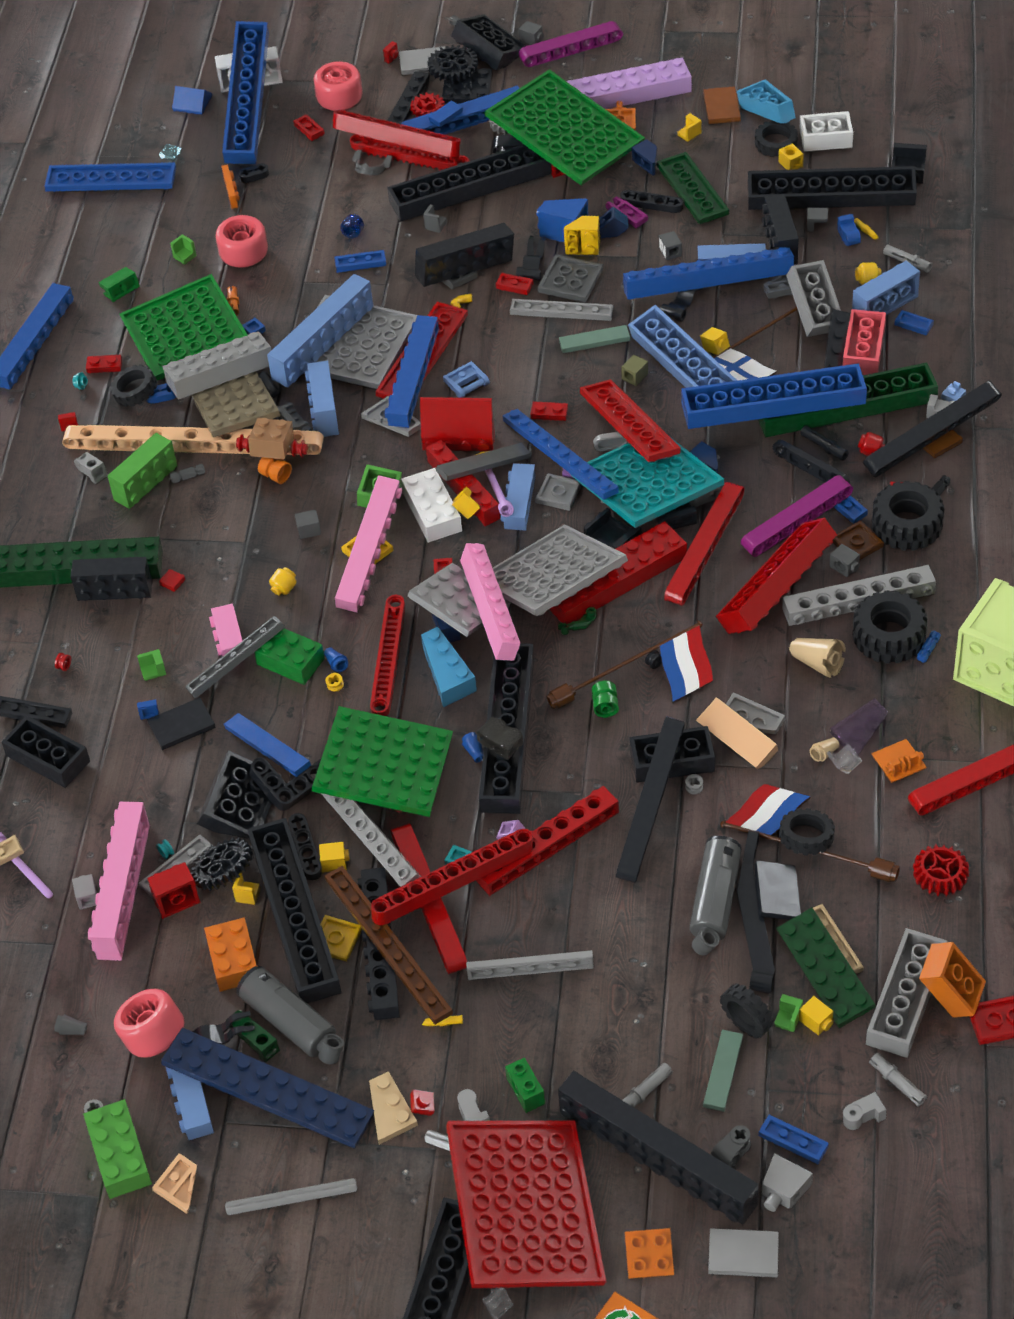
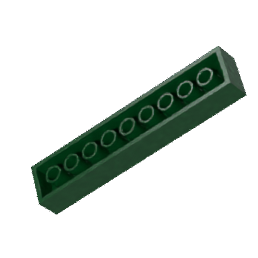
(885, 393)
(52, 562)

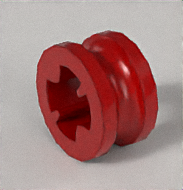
(63, 661)

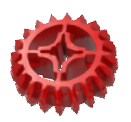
(938, 876)

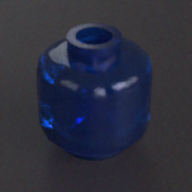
(352, 226)

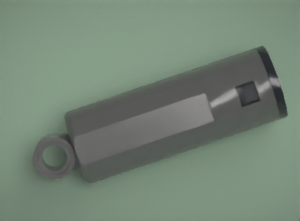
(714, 892)
(290, 1015)

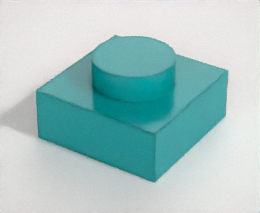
(455, 853)

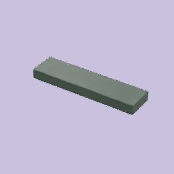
(594, 339)
(723, 1070)

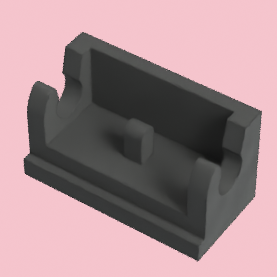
(292, 415)

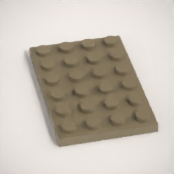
(235, 404)

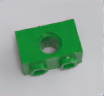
(525, 1085)

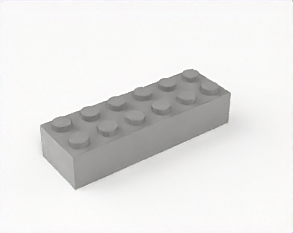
(217, 365)
(902, 997)

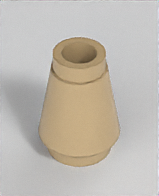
(820, 749)

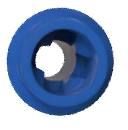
(336, 660)
(473, 747)

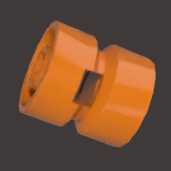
(276, 469)

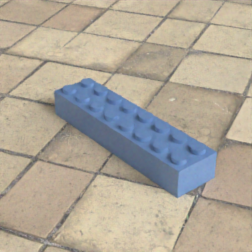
(320, 330)
(677, 350)

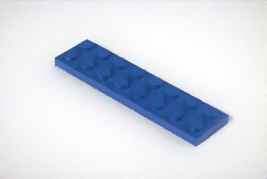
(110, 177)

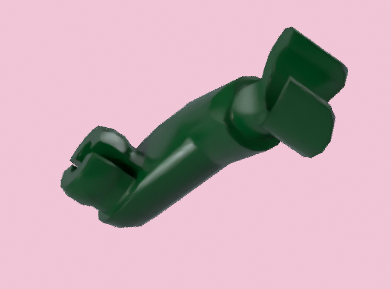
(581, 624)

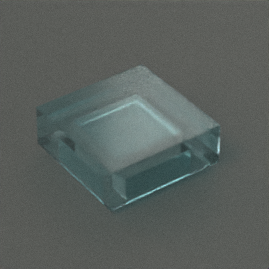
(170, 152)

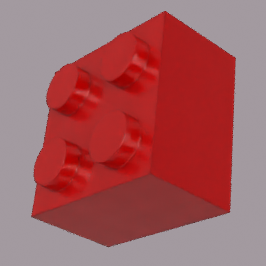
(173, 890)

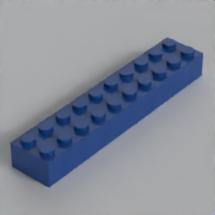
(245, 93)
(773, 396)

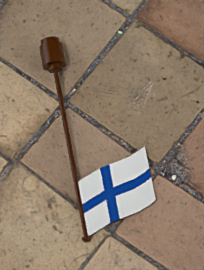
(743, 366)

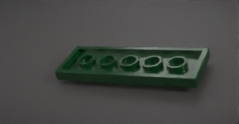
(692, 188)
(826, 967)

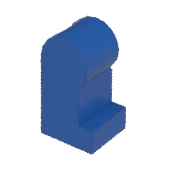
(848, 230)

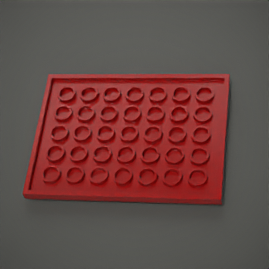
(524, 1204)

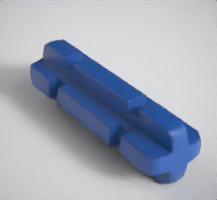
(928, 646)

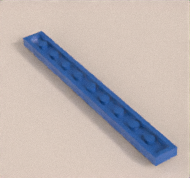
(561, 454)

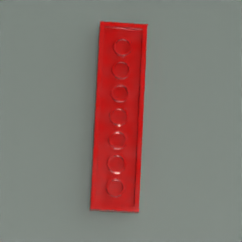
(449, 321)
(630, 420)

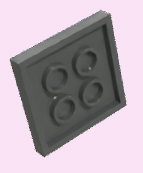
(570, 278)

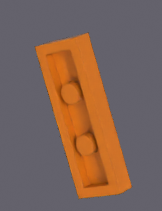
(230, 186)

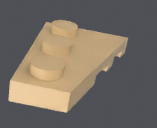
(391, 1110)

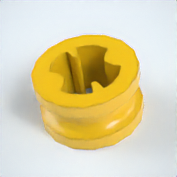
(336, 686)

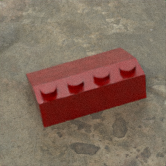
(458, 422)

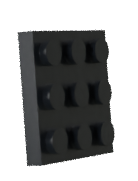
(469, 89)

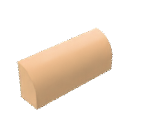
(738, 733)

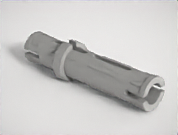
(902, 256)
(902, 1083)
(638, 1094)

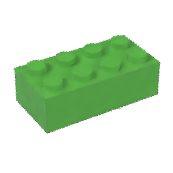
(142, 470)
(117, 1149)

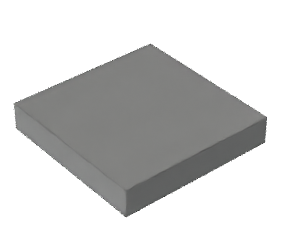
(558, 492)

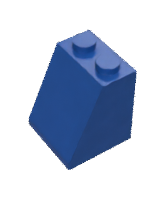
(556, 214)

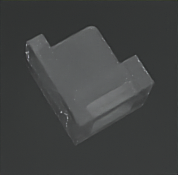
(845, 759)

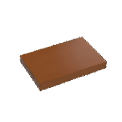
(721, 105)

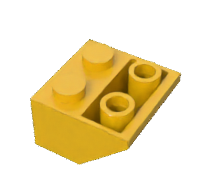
(582, 236)

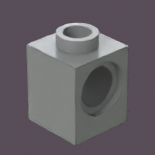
(85, 891)

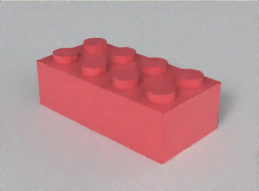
(865, 340)

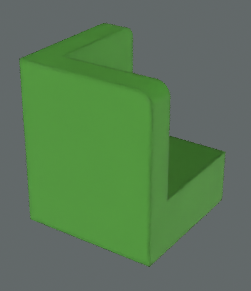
(183, 249)
(151, 665)
(788, 1013)

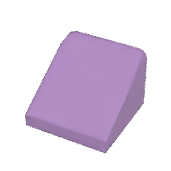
(509, 827)

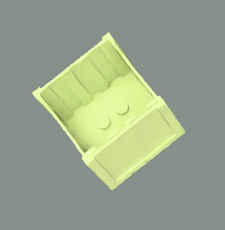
(987, 644)

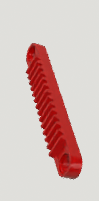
(404, 153)
(388, 655)

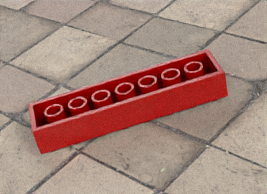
(647, 557)
(776, 576)

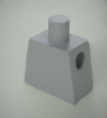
(784, 1183)

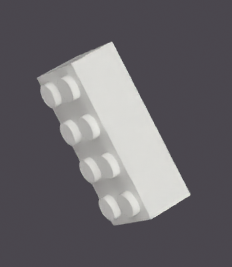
(272, 71)
(431, 505)

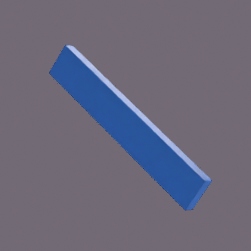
(267, 744)

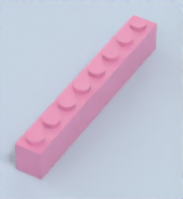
(367, 544)
(490, 602)

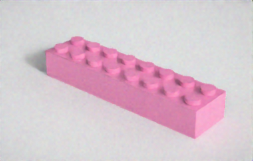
(119, 881)

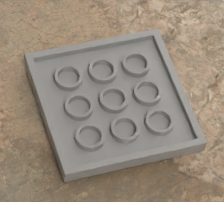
(450, 599)

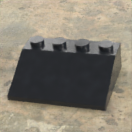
(488, 40)
(234, 799)

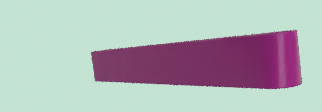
(570, 44)
(801, 511)

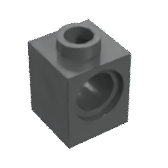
(844, 560)

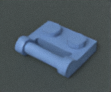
(464, 375)

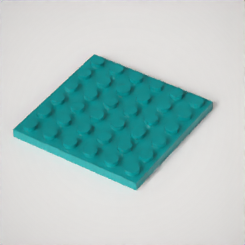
(653, 487)

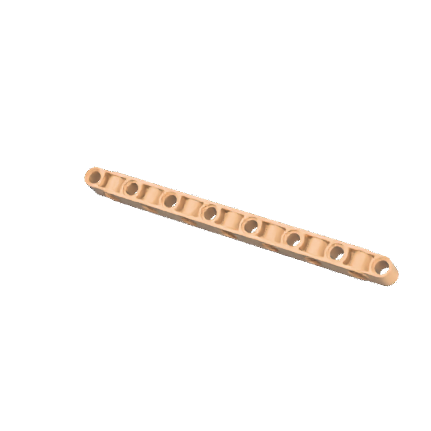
(183, 438)

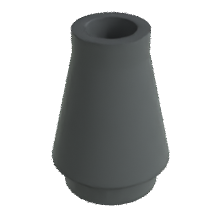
(69, 1026)

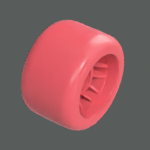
(338, 86)
(241, 241)
(148, 1022)

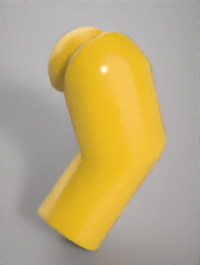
(461, 300)

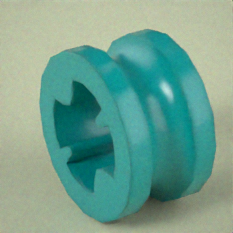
(165, 849)

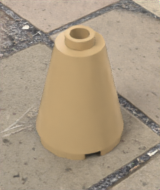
(819, 654)

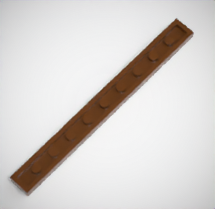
(389, 946)

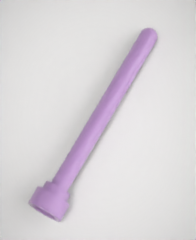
(505, 507)
(30, 874)

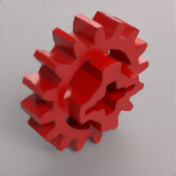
(426, 104)

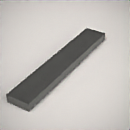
(483, 461)
(234, 656)

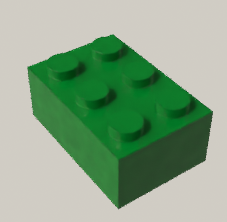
(290, 656)

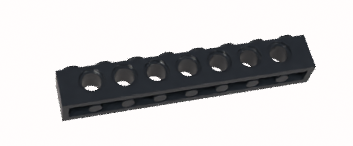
(388, 1005)

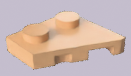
(177, 1182)

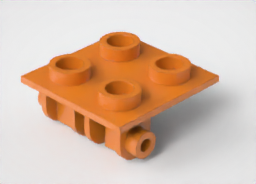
(899, 760)
(649, 1253)

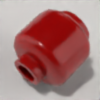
(870, 443)

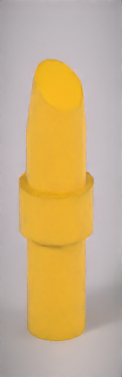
(865, 228)
(448, 1021)

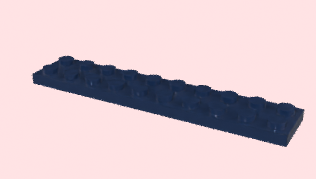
(268, 1087)

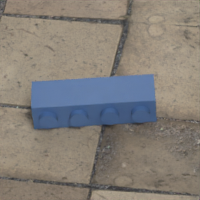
(708, 252)
(519, 493)
(190, 1105)

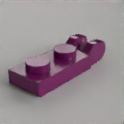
(635, 216)

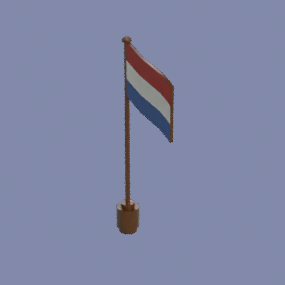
(682, 660)
(765, 811)

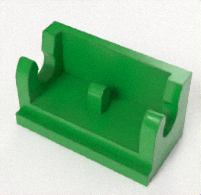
(119, 284)

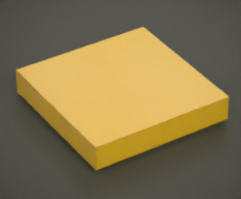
(340, 936)

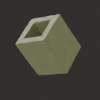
(634, 370)

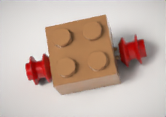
(271, 440)

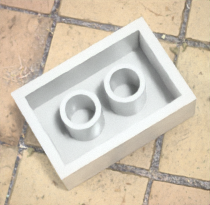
(826, 131)

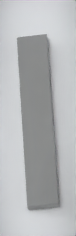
(561, 309)
(530, 965)

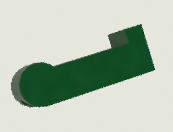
(258, 1039)

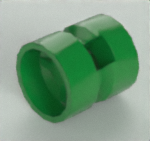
(605, 699)

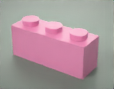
(227, 628)

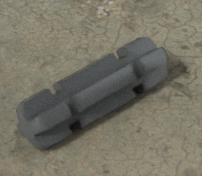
(187, 473)

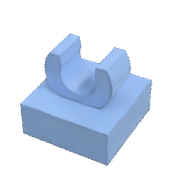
(953, 392)

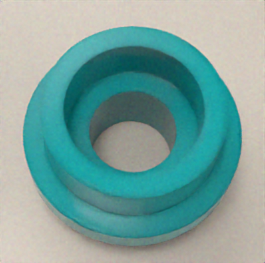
(80, 381)

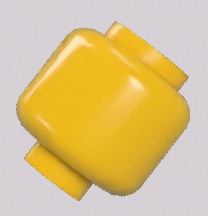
(866, 272)
(282, 581)

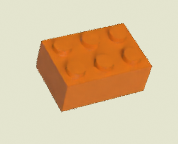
(230, 952)
(952, 979)

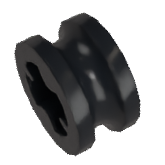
(653, 659)

